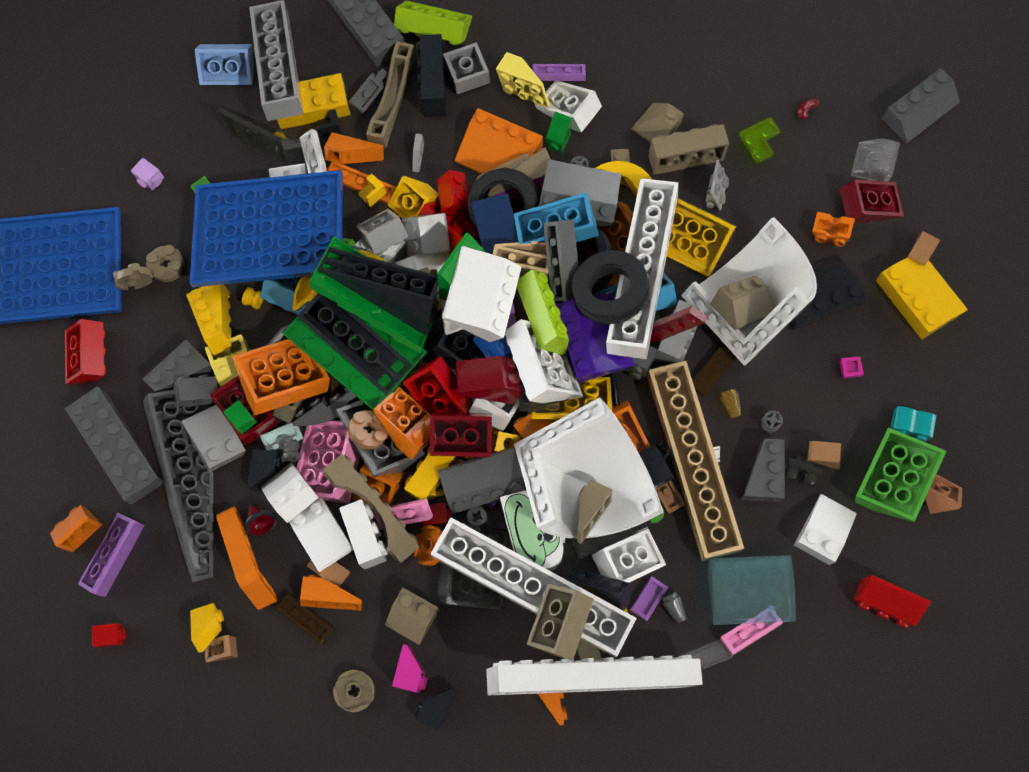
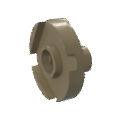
(158, 256)
(132, 276)
(343, 686)

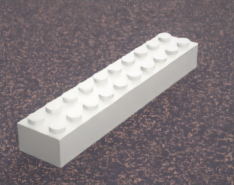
(649, 243)
(525, 582)
(593, 675)

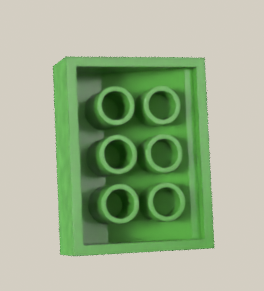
(900, 476)

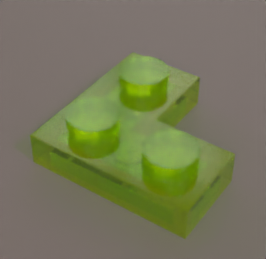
(756, 139)

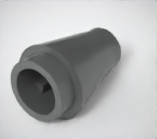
(674, 606)

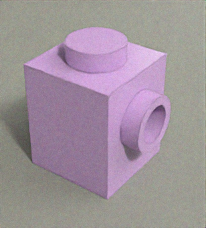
(147, 174)

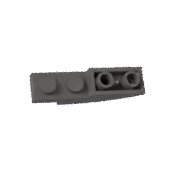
(322, 409)

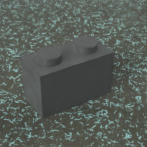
(194, 390)

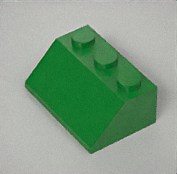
(447, 271)

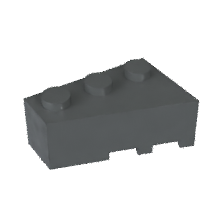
(180, 362)
(767, 474)

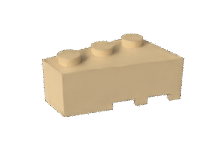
(528, 255)

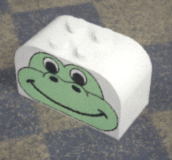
(526, 537)

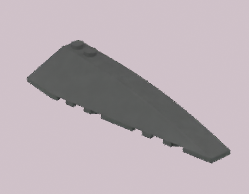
(184, 479)

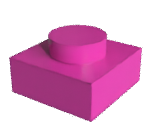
(851, 367)

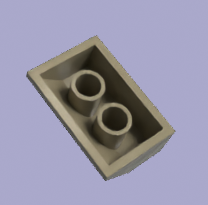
(743, 302)
(560, 621)

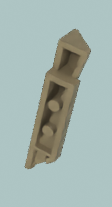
(531, 166)

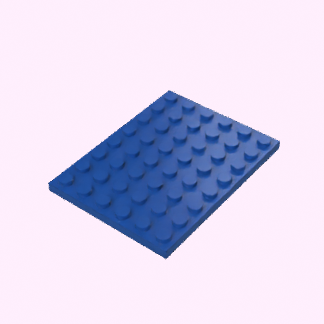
(264, 227)
(60, 265)

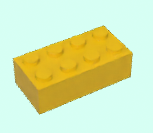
(317, 98)

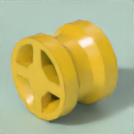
(252, 298)

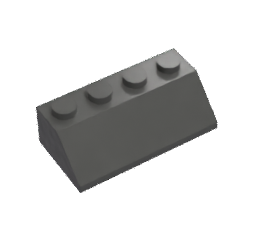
(922, 106)
(482, 480)

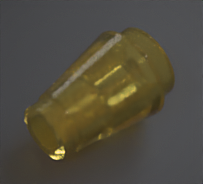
(731, 402)

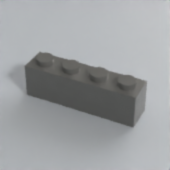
(561, 257)

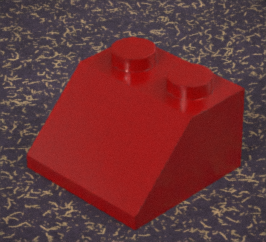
(454, 193)

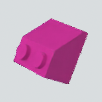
(409, 672)

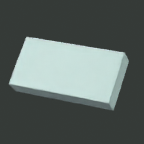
(273, 439)

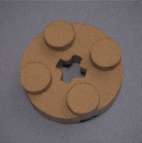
(359, 435)

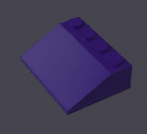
(588, 343)

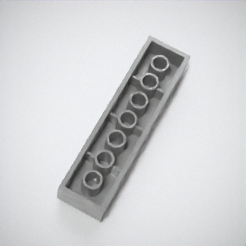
(275, 61)

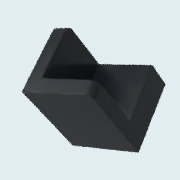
(329, 125)

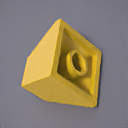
(411, 196)

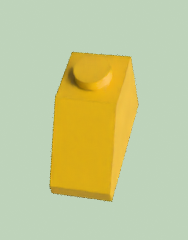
(205, 625)

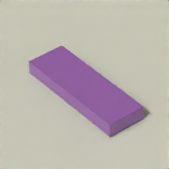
(560, 72)

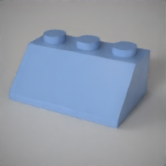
(225, 64)

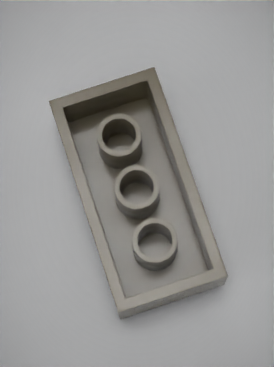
(688, 149)

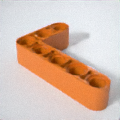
(243, 559)

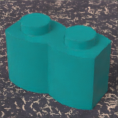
(913, 423)

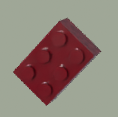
(461, 434)

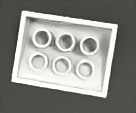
(482, 293)
(543, 373)

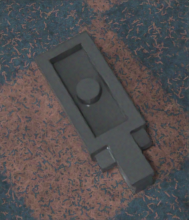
(368, 91)

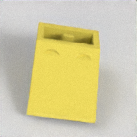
(520, 80)
(223, 362)

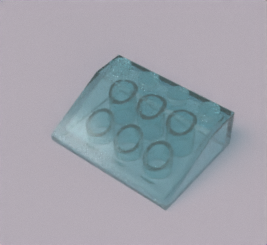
(752, 589)

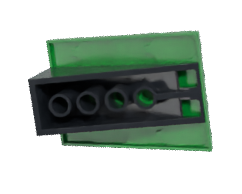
(380, 292)
(352, 350)

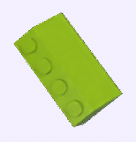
(432, 20)
(542, 312)

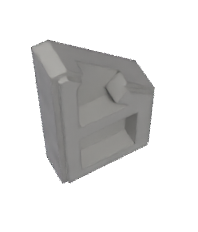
(417, 152)

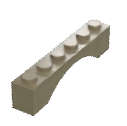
(385, 116)
(344, 476)

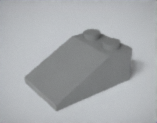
(213, 438)

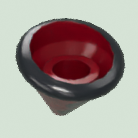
(259, 521)

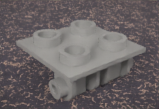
(717, 186)

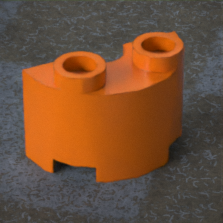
(832, 229)

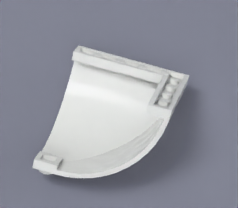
(782, 267)
(582, 449)

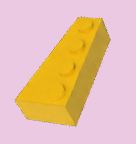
(212, 314)

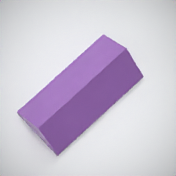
(111, 555)

